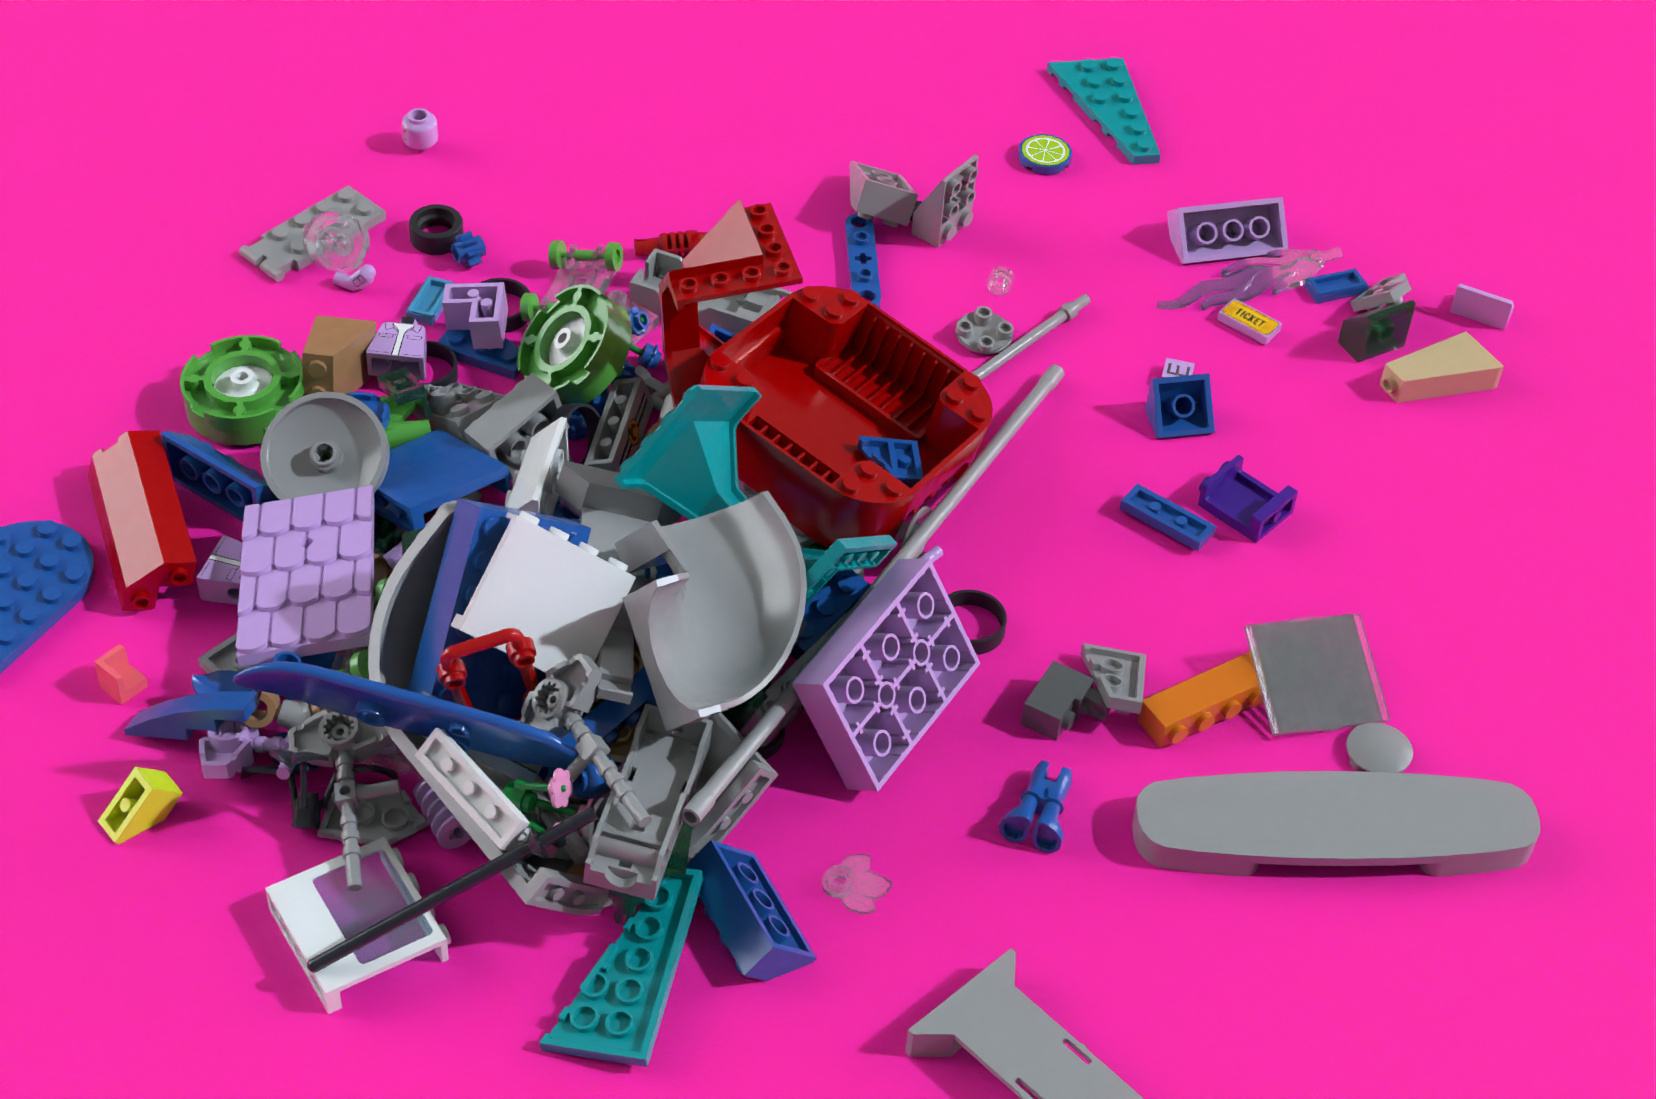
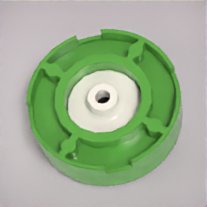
(577, 344)
(240, 388)

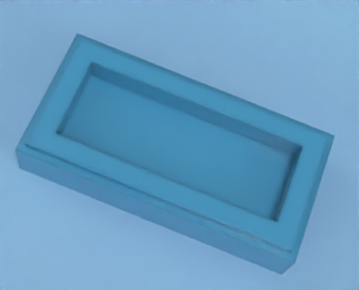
(428, 301)

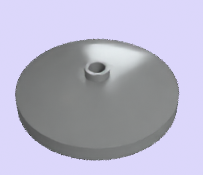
(318, 428)

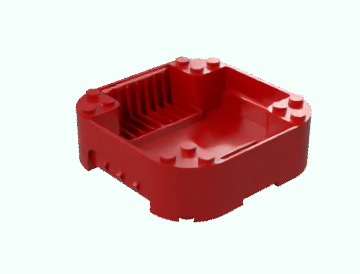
(837, 373)

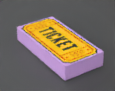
(1249, 321)

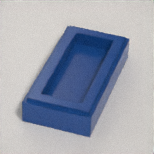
(1336, 286)

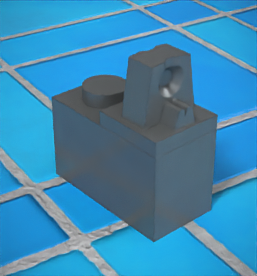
(1061, 700)

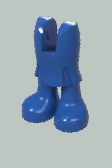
(1043, 799)

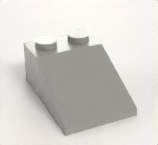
(881, 194)

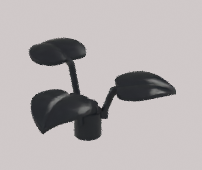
(305, 805)

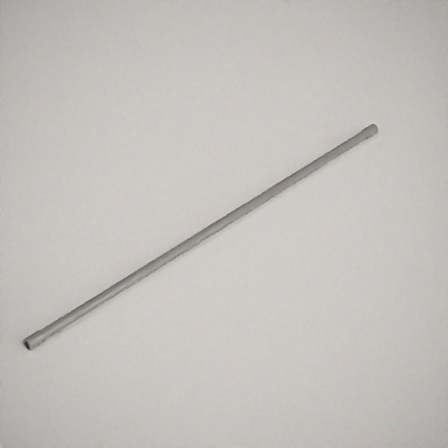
(705, 798)

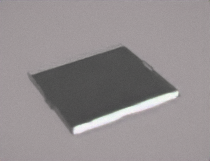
(1316, 674)

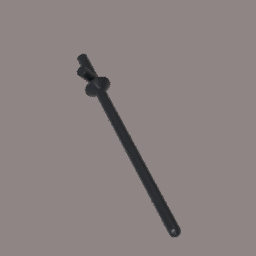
(534, 845)

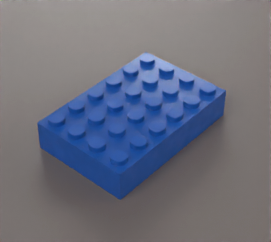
(473, 537)

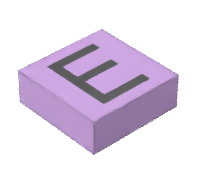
(1177, 368)

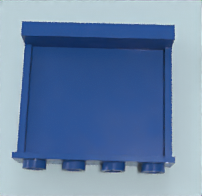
(431, 473)

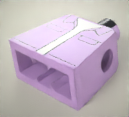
(398, 347)
(221, 573)

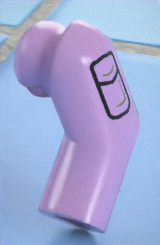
(358, 280)

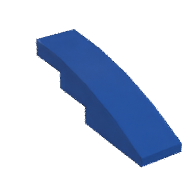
(184, 715)

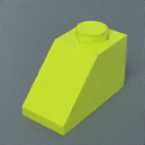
(139, 804)

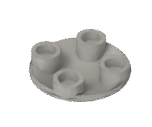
(984, 331)
(1378, 748)

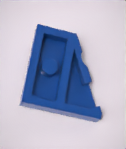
(895, 456)

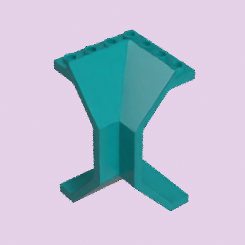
(695, 472)

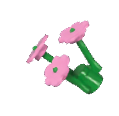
(559, 791)

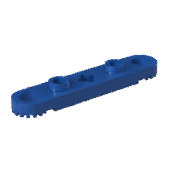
(862, 248)

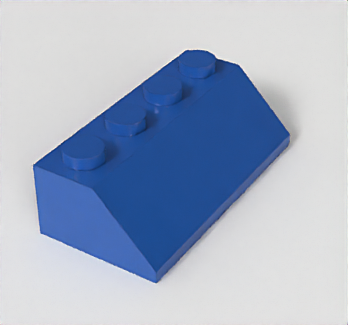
(214, 474)
(749, 913)

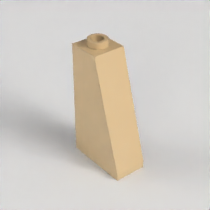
(1442, 370)

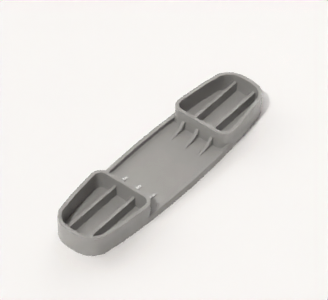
(1334, 820)

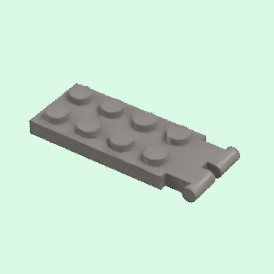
(282, 246)

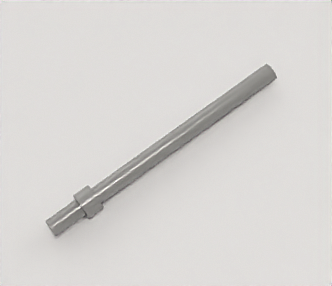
(1064, 314)

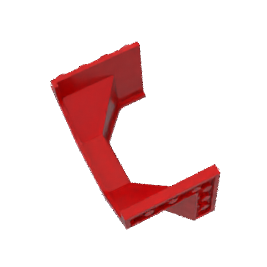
(734, 258)

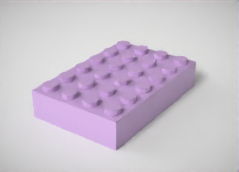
(887, 674)

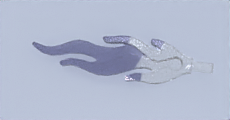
(1286, 266)

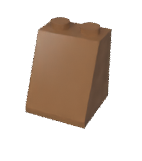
(336, 355)

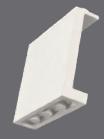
(548, 592)
(479, 791)

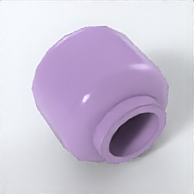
(419, 129)

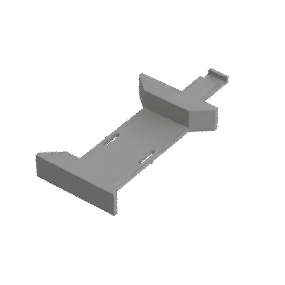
(612, 516)
(1013, 1040)

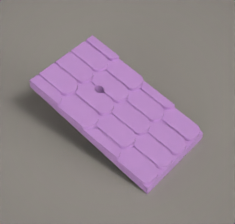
(306, 575)

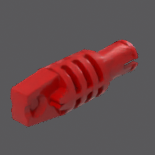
(675, 243)

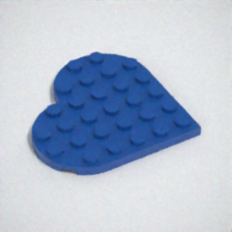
(41, 579)

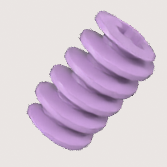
(443, 823)

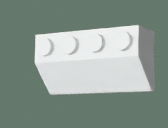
(540, 470)

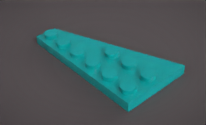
(1108, 96)
(630, 984)

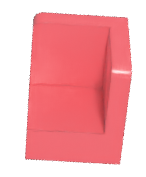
(118, 676)

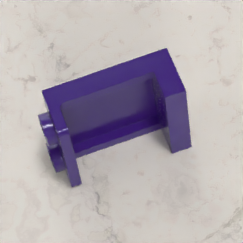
(1245, 501)

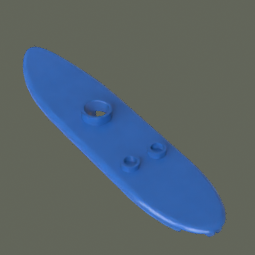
(408, 711)

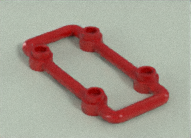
(519, 650)

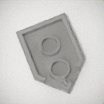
(377, 818)

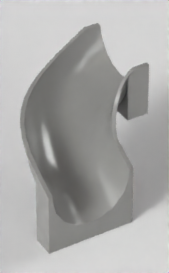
(726, 612)

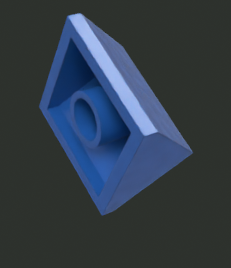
(1180, 405)

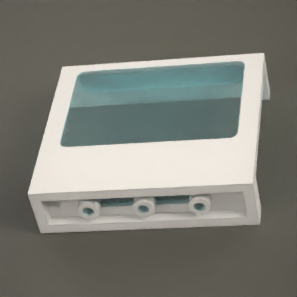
(321, 912)

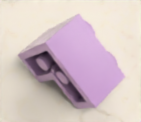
(479, 309)

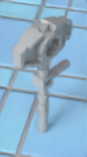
(558, 708)
(344, 740)

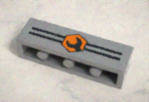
(621, 424)

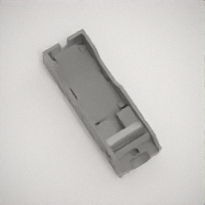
(728, 312)
(633, 856)

